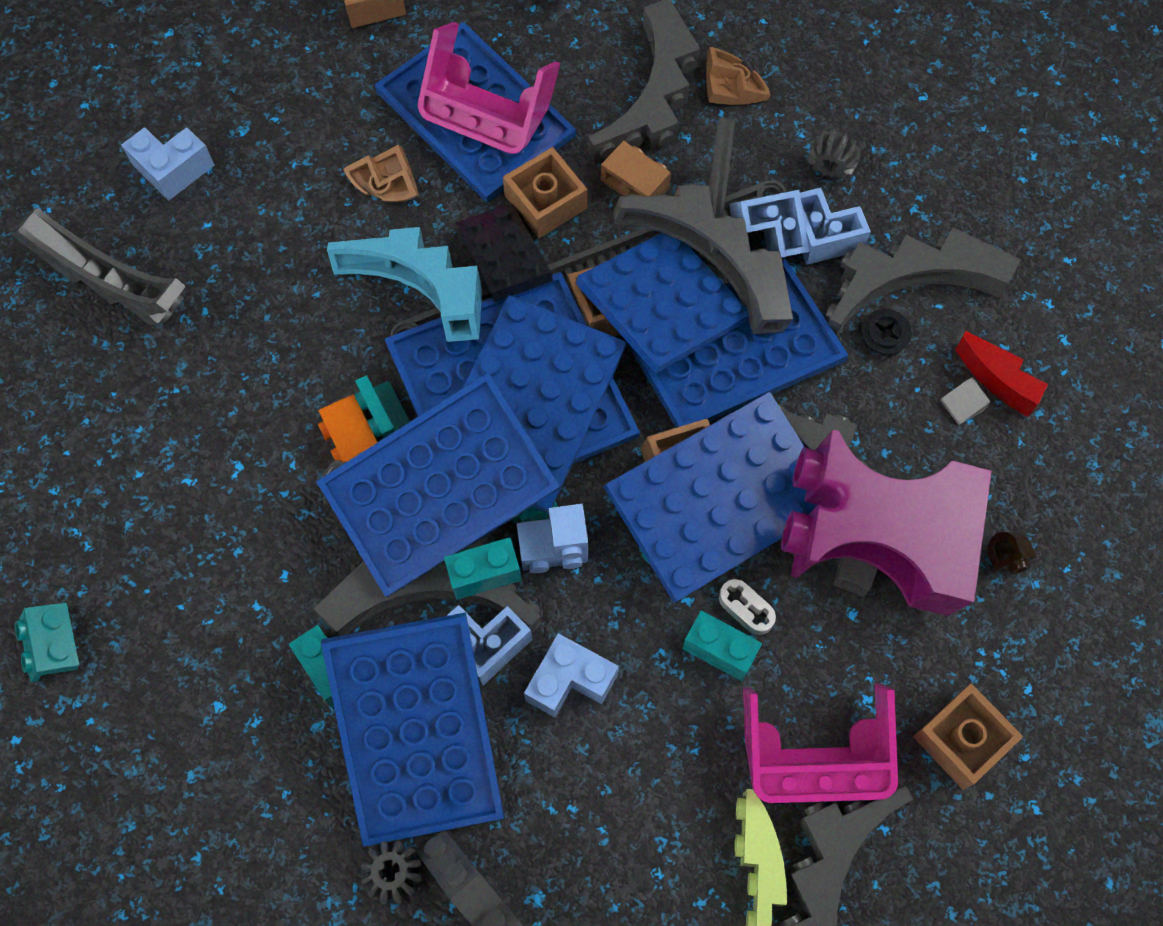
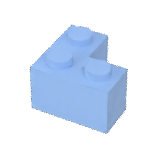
(169, 165)
(779, 218)
(830, 233)
(554, 540)
(496, 641)
(569, 667)

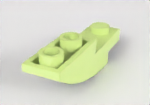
(760, 849)

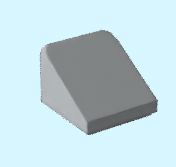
(965, 401)

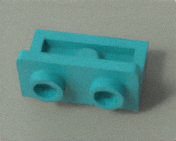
(382, 405)
(46, 640)

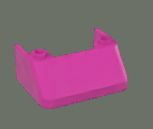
(474, 112)
(824, 774)

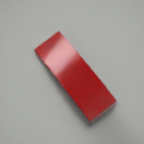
(1001, 374)

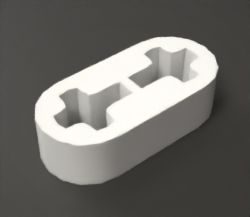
(752, 601)

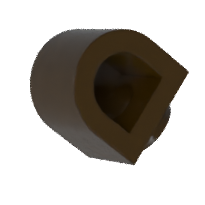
(1011, 552)

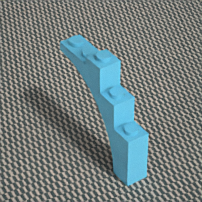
(429, 270)

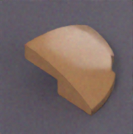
(731, 81)
(384, 176)

